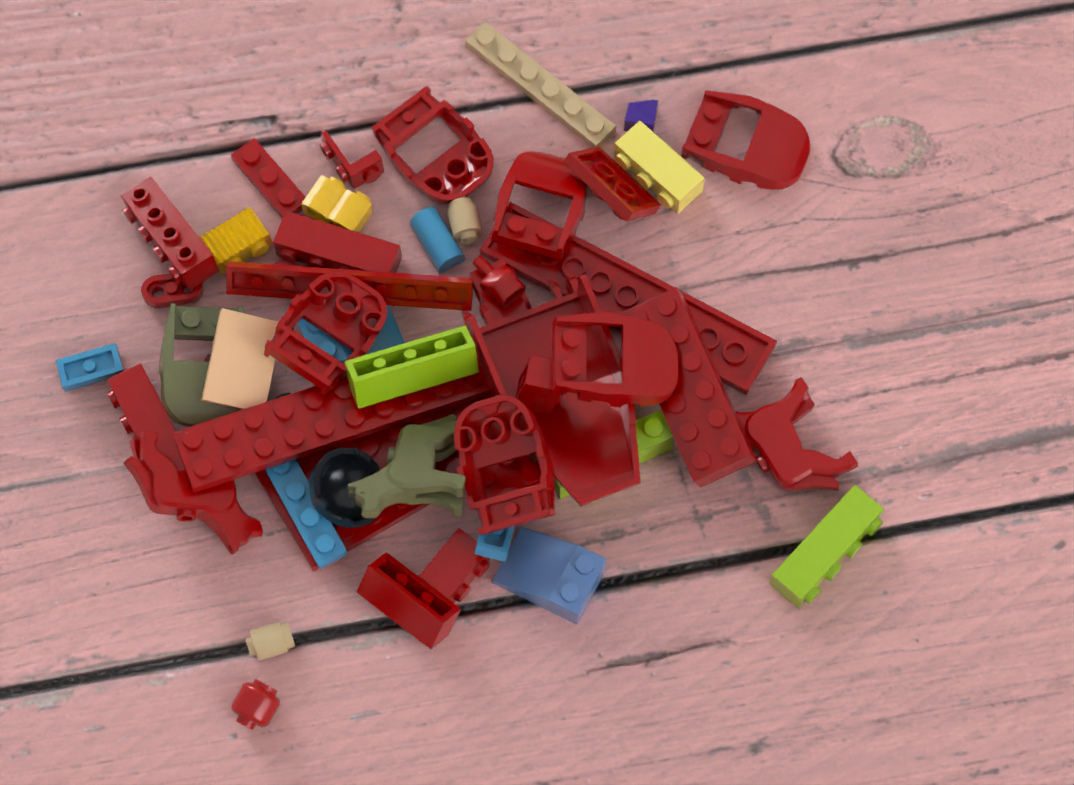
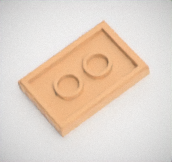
(237, 366)

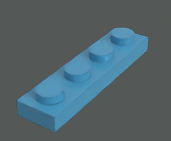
(314, 528)

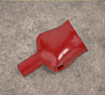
(499, 282)

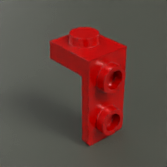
(358, 173)

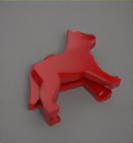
(780, 450)
(170, 493)

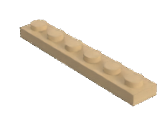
(540, 85)

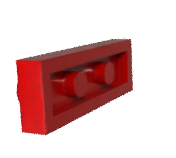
(268, 178)

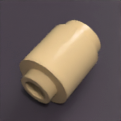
(464, 221)
(270, 640)

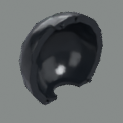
(330, 485)

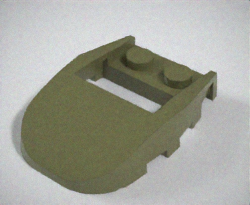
(184, 380)

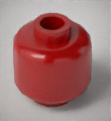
(255, 704)

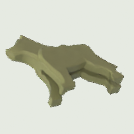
(412, 472)

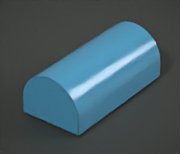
(436, 239)

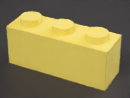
(658, 167)

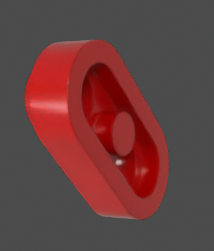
(172, 292)

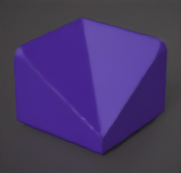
(641, 111)

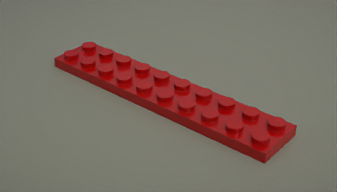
(619, 286)
(304, 425)

